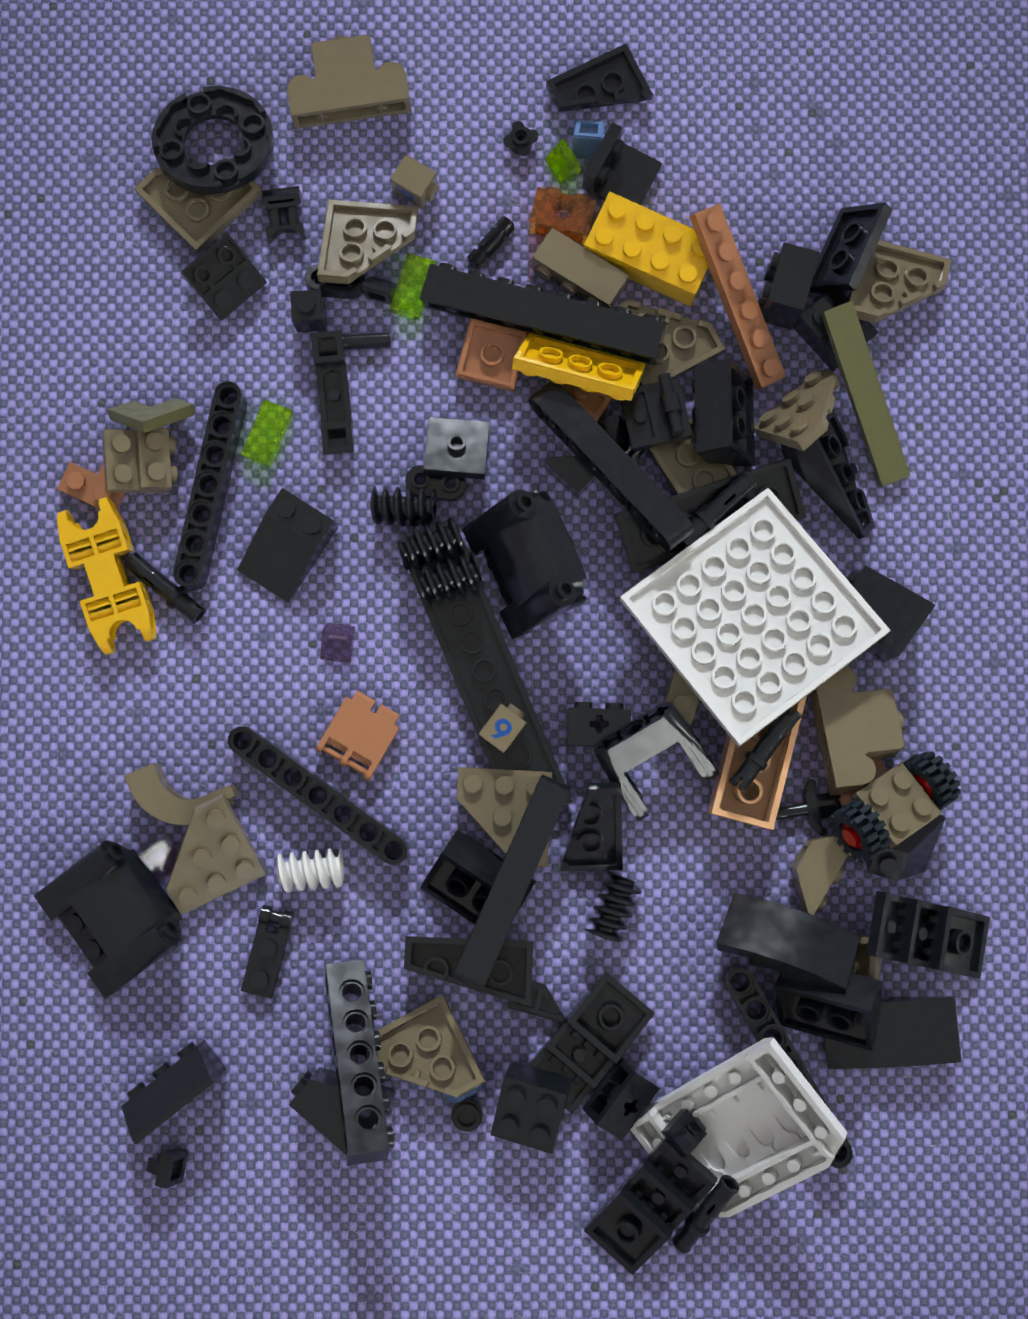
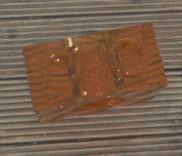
(550, 201)

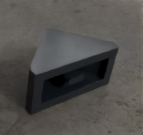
(570, 473)

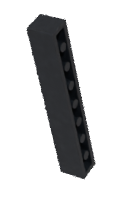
(543, 313)

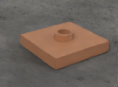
(489, 355)

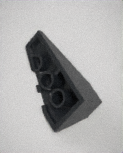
(832, 477)

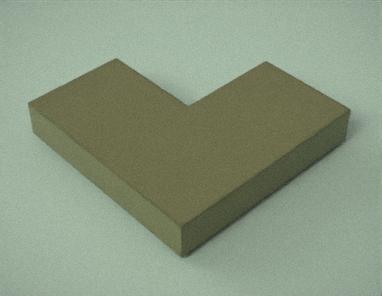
(150, 418)

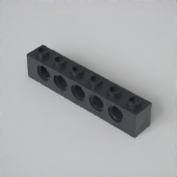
(360, 1143)

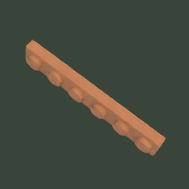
(737, 296)

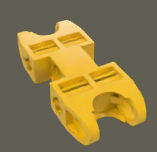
(100, 553)

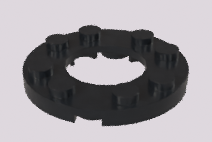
(213, 103)

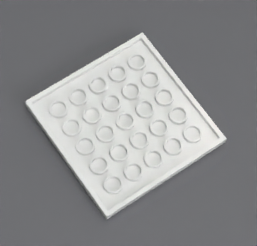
(754, 616)

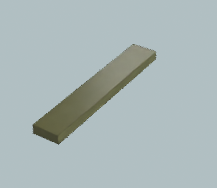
(865, 393)

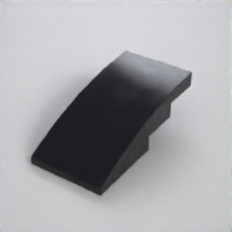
(928, 935)
(790, 942)
(908, 1034)
(593, 1037)
(650, 1205)

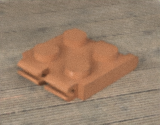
(360, 733)

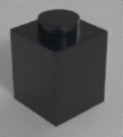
(308, 311)

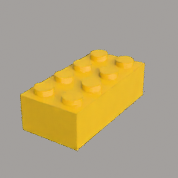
(649, 248)

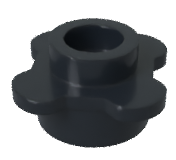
(520, 147)

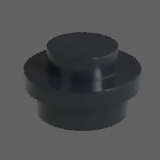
(467, 1115)

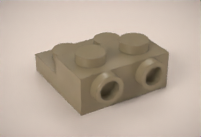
(138, 461)

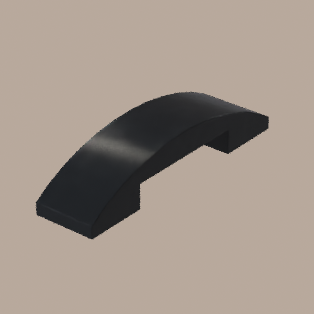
(333, 392)

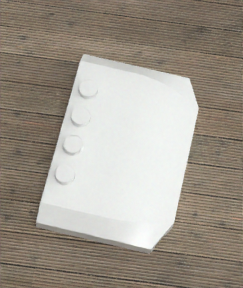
(758, 1120)

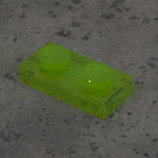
(410, 286)
(267, 433)

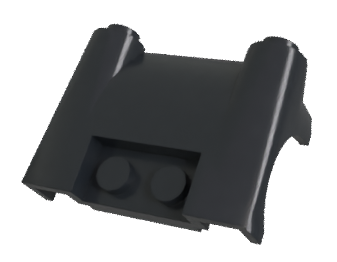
(529, 559)
(114, 914)

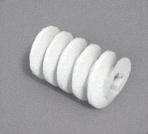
(310, 871)

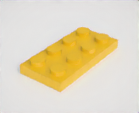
(579, 366)

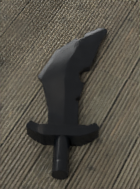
(815, 805)

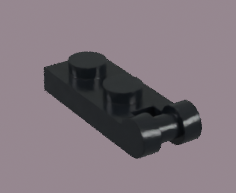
(267, 952)

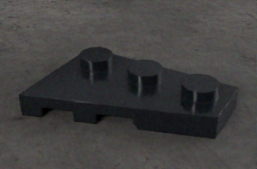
(600, 82)
(597, 831)

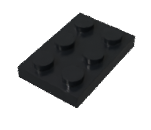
(849, 247)

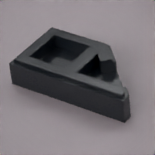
(541, 1004)

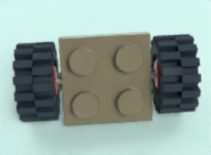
(895, 806)

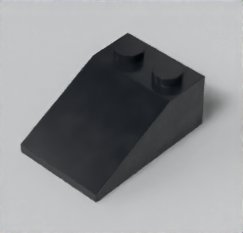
(286, 545)

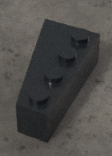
(439, 957)

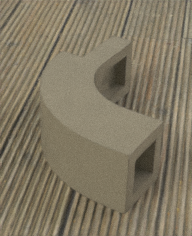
(158, 799)

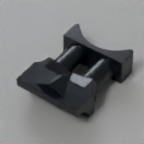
(280, 200)

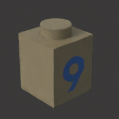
(414, 182)
(503, 727)

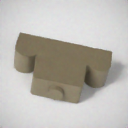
(347, 85)
(854, 730)

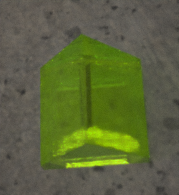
(563, 162)

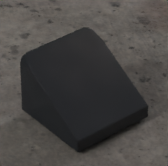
(379, 289)

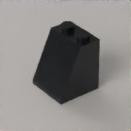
(895, 605)
(318, 1103)

